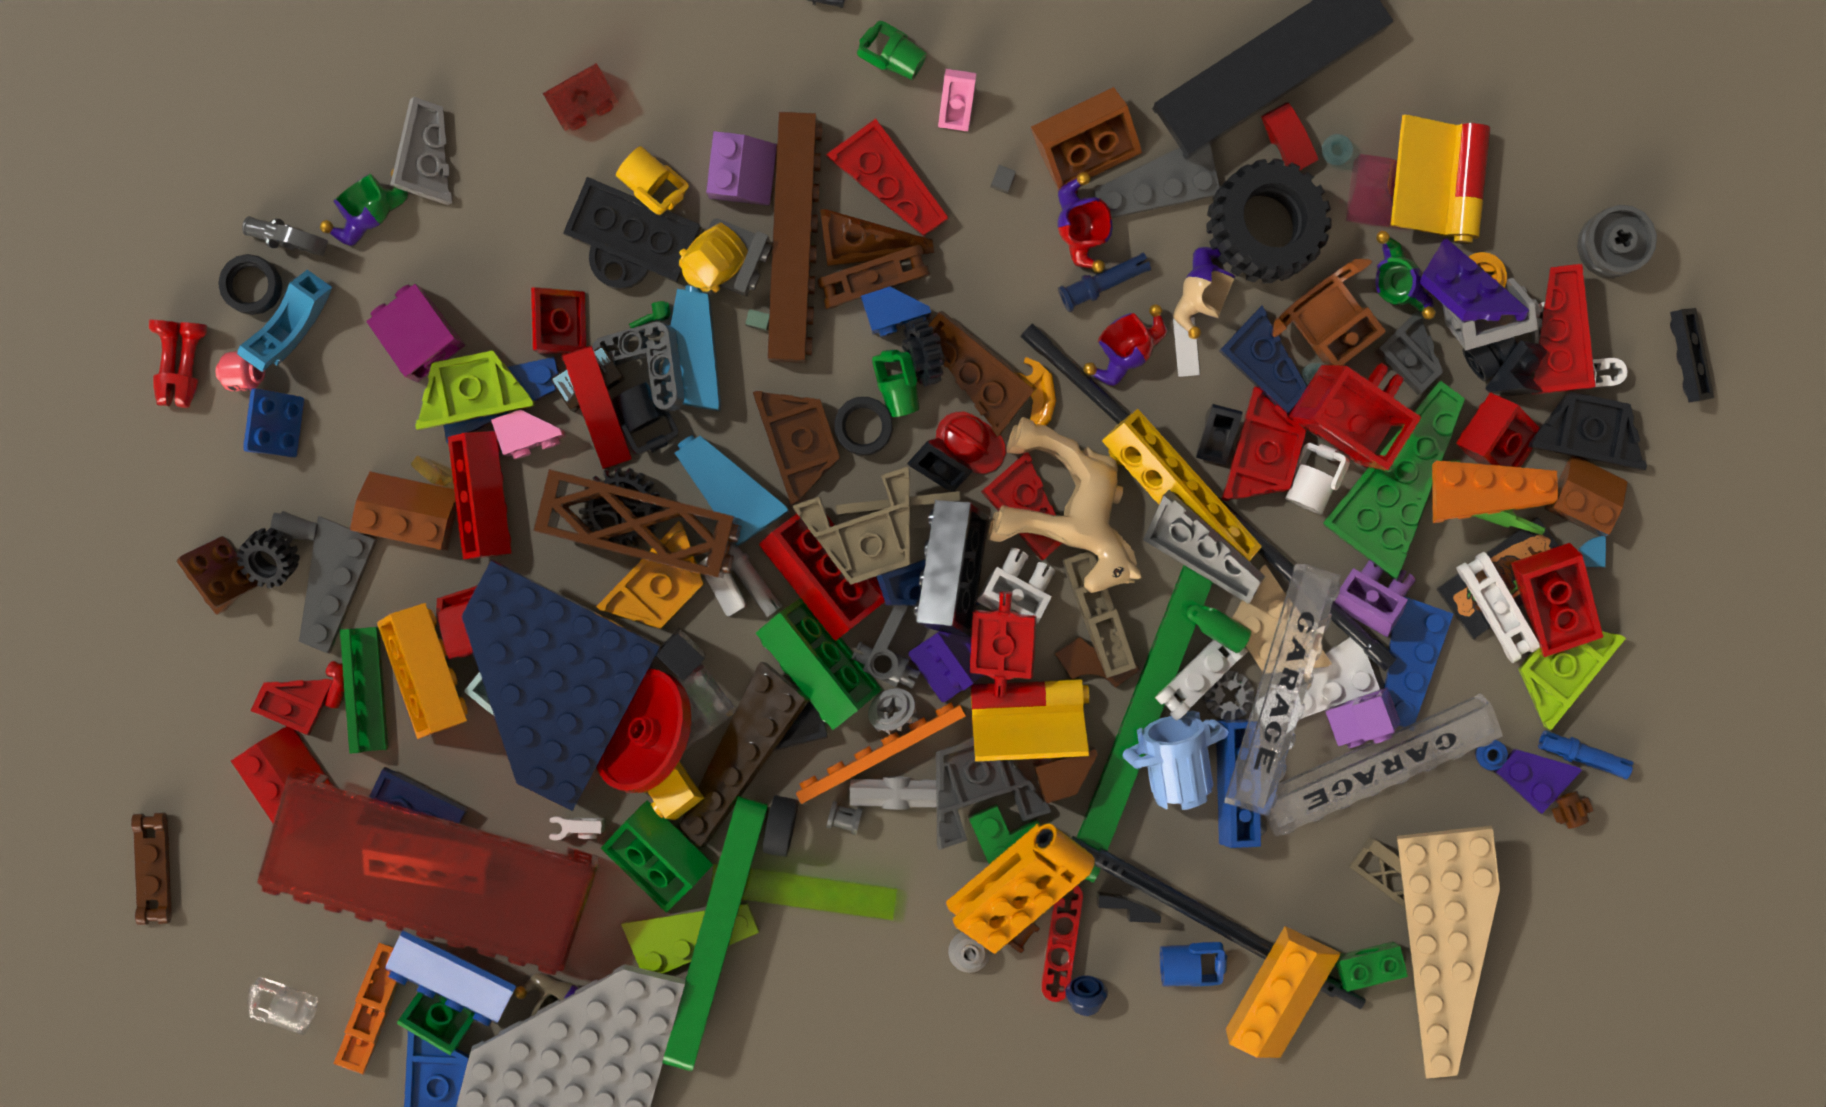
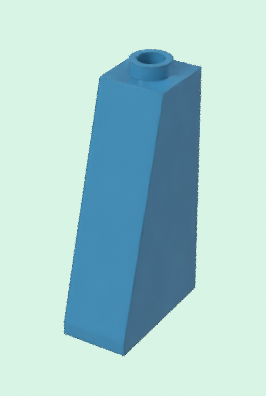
(696, 349)
(729, 487)

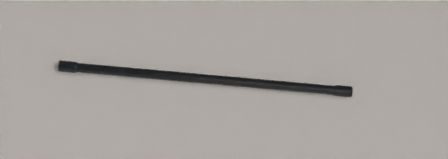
(1044, 346)

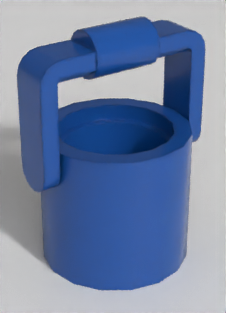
(1182, 964)

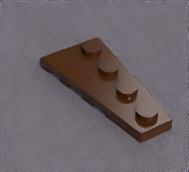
(984, 376)

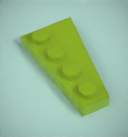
(670, 940)

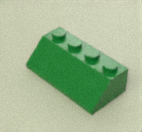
(818, 663)

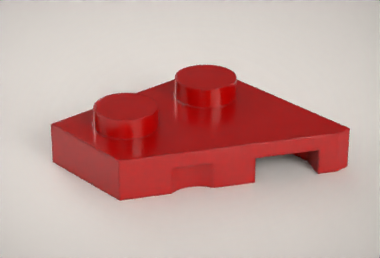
(292, 702)

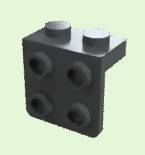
(758, 251)

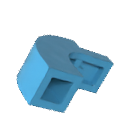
(289, 324)

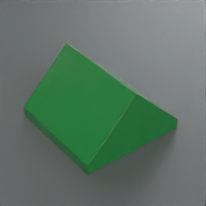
(436, 1022)

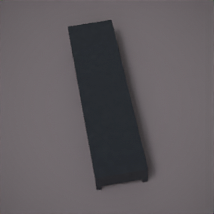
(1267, 69)

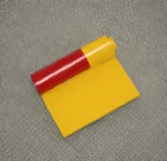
(1440, 177)
(1031, 722)

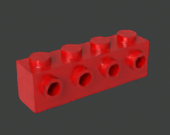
(479, 495)

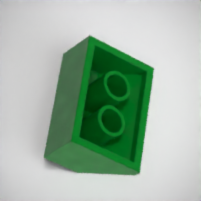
(656, 856)

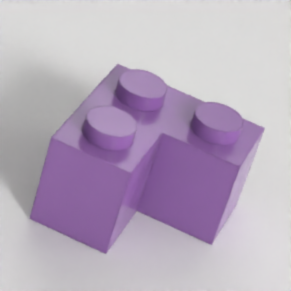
(1364, 719)

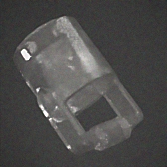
(289, 1008)

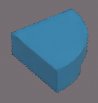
(1594, 552)

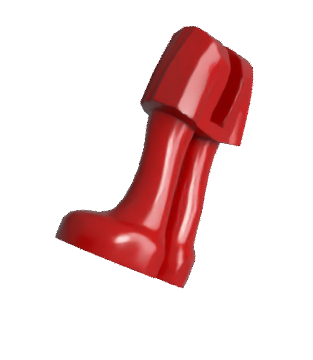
(166, 378)

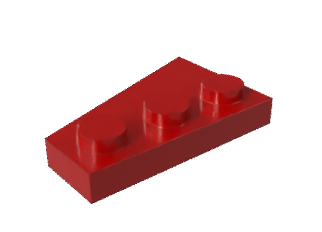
(1023, 489)

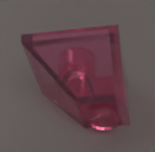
(1372, 190)

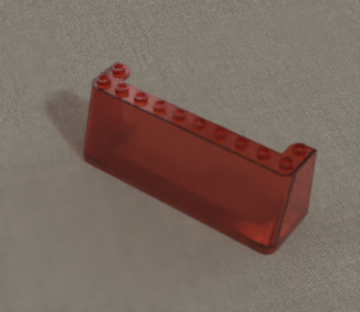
(425, 874)

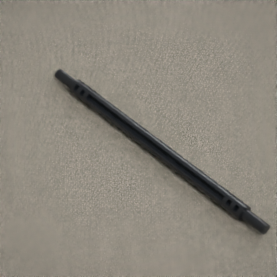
(1202, 914)

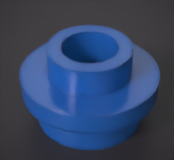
(1482, 758)

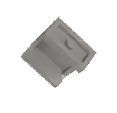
(1483, 332)

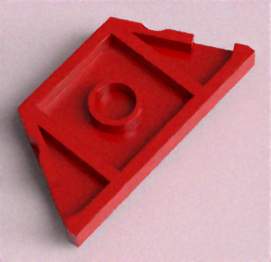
(1265, 451)

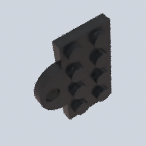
(628, 235)

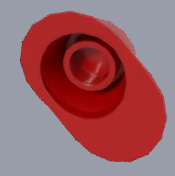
(971, 441)

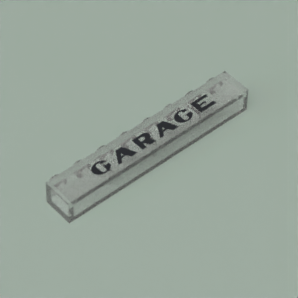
(1283, 689)
(1383, 764)

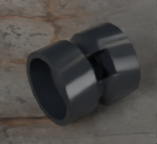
(1487, 359)

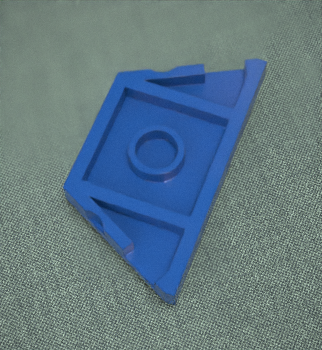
(432, 1075)

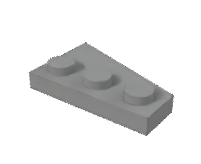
(421, 153)

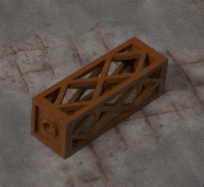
(556, 503)

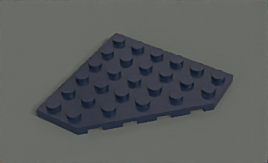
(552, 678)

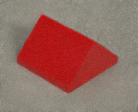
(558, 320)

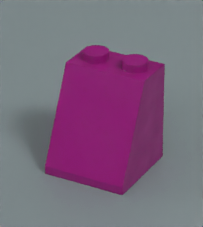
(414, 332)

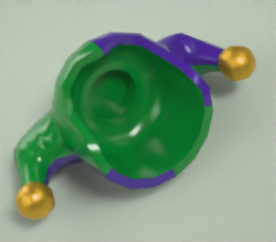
(364, 208)
(1400, 277)

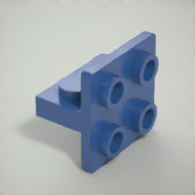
(273, 423)

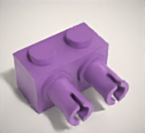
(1371, 601)

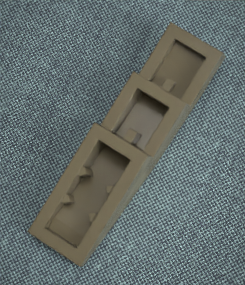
(1099, 617)

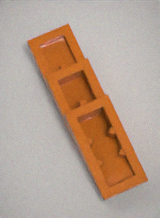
(368, 1014)

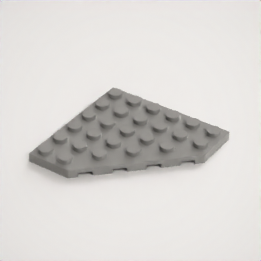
(581, 1051)

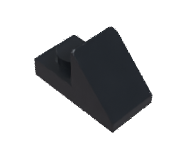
(1515, 373)
(1218, 434)
(940, 465)

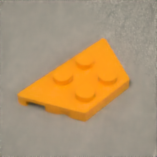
(653, 589)

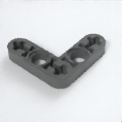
(655, 353)

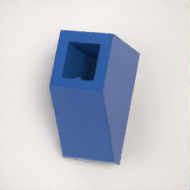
(891, 308)

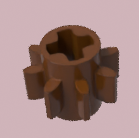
(1572, 810)

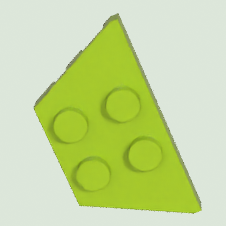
(470, 390)
(1561, 677)

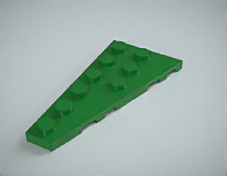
(1387, 505)

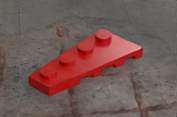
(885, 173)

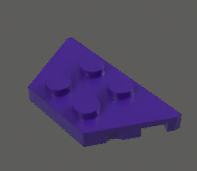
(1467, 287)

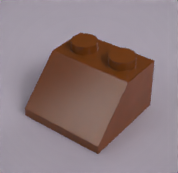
(1589, 496)

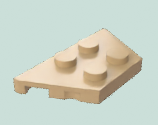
(1262, 619)

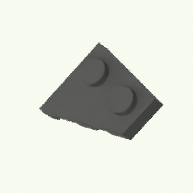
(1412, 354)

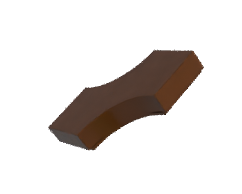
(1081, 659)

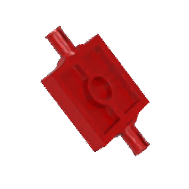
(1003, 644)

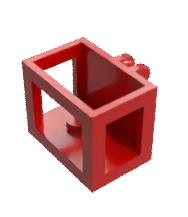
(1355, 413)

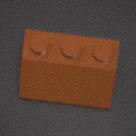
(1087, 138)
(405, 511)

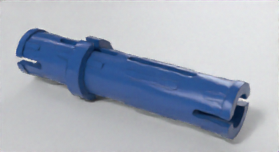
(1572, 749)

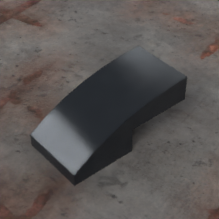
(1135, 910)

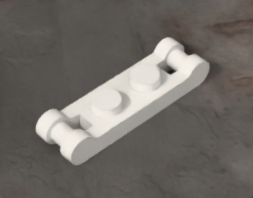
(1498, 607)
(1197, 678)

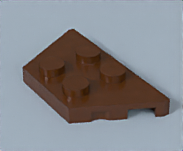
(798, 439)

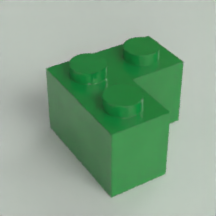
(993, 832)

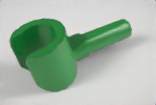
(660, 312)

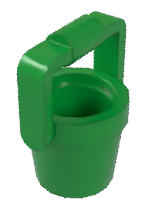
(898, 55)
(899, 389)

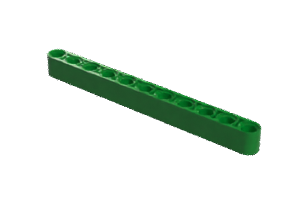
(1143, 709)

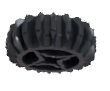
(594, 510)

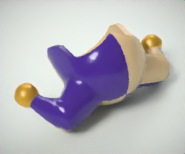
(1203, 290)

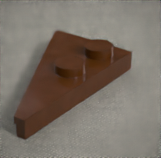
(859, 240)

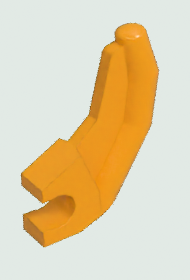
(1044, 396)

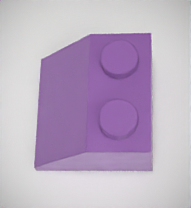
(741, 169)

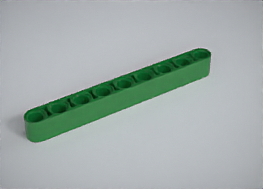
(715, 933)

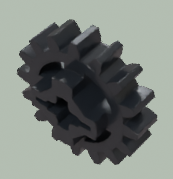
(924, 350)

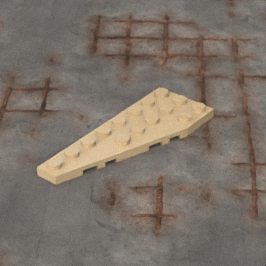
(1449, 910)

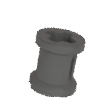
(844, 818)

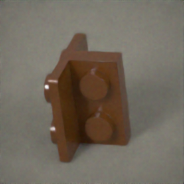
(216, 574)

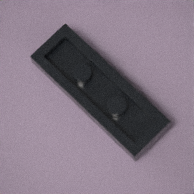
(1691, 355)

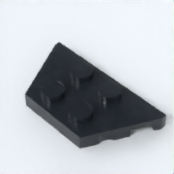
(1592, 431)

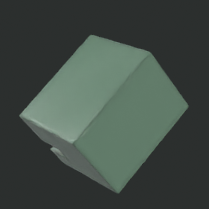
(757, 320)

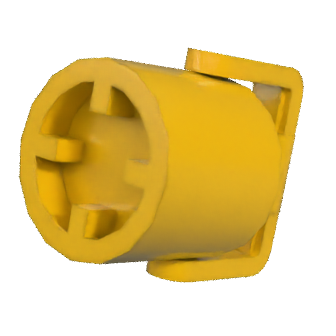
(646, 175)

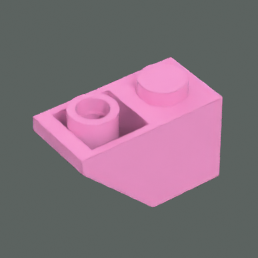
(522, 431)

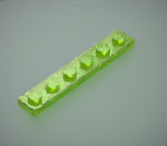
(818, 893)

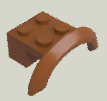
(1333, 318)

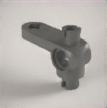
(899, 670)

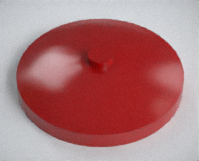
(648, 736)

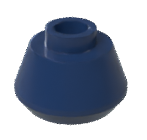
(1086, 995)

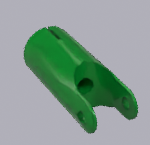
(1218, 626)

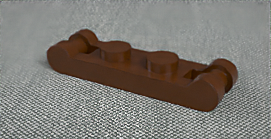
(873, 276)
(152, 868)

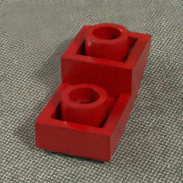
(1289, 135)

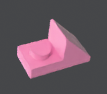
(957, 100)

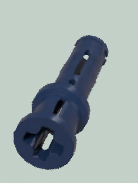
(1090, 287)

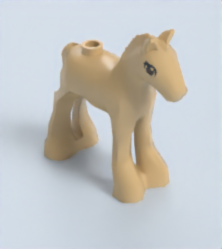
(1086, 513)

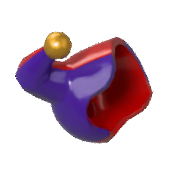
(1083, 223)
(1127, 345)

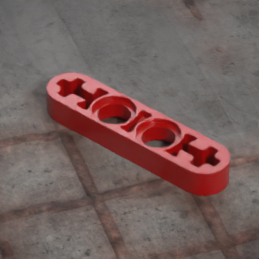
(1064, 941)

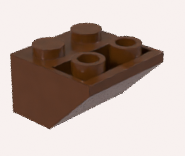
(1063, 775)

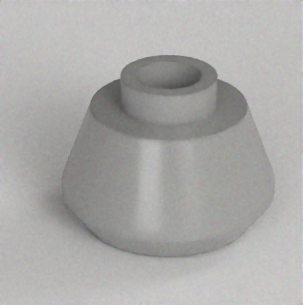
(963, 944)

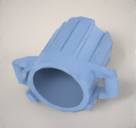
(1177, 758)

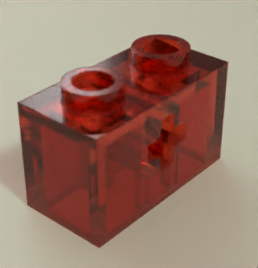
(565, 102)

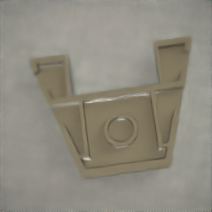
(868, 543)

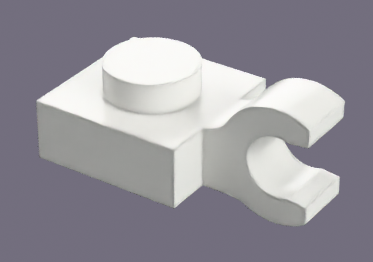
(585, 827)

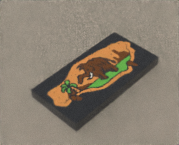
(1513, 548)

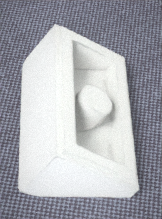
(726, 592)

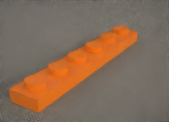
(891, 745)

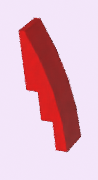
(596, 406)

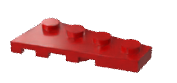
(1565, 334)

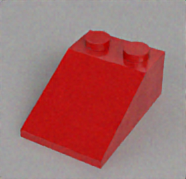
(1558, 598)

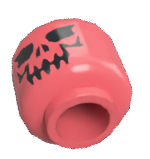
(237, 373)

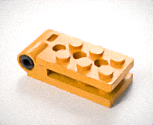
(1019, 886)

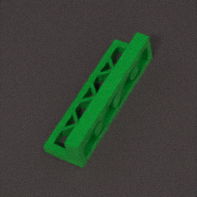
(364, 689)

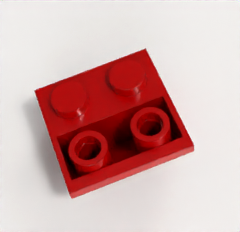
(449, 613)

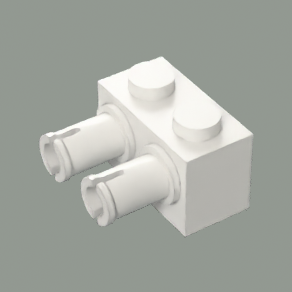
(1026, 597)

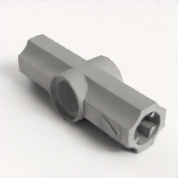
(893, 792)

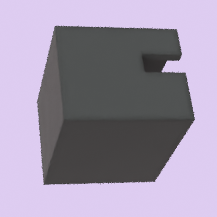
(1003, 179)

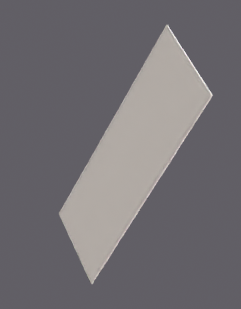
(1186, 351)

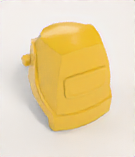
(713, 258)

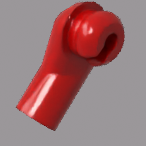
(336, 689)

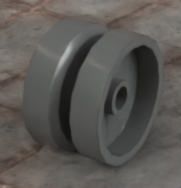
(1635, 241)

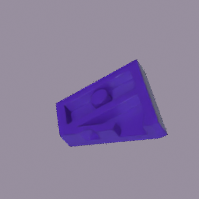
(1536, 777)

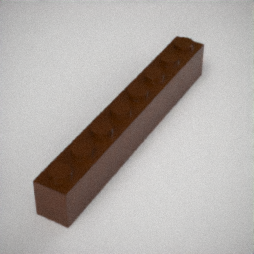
(793, 237)

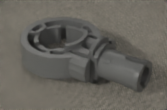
(287, 236)

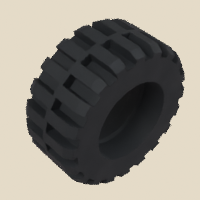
(1301, 201)

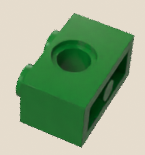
(1371, 966)

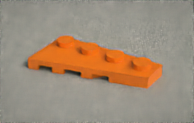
(1479, 489)

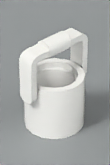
(1311, 486)

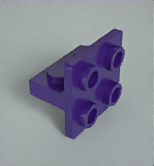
(945, 663)

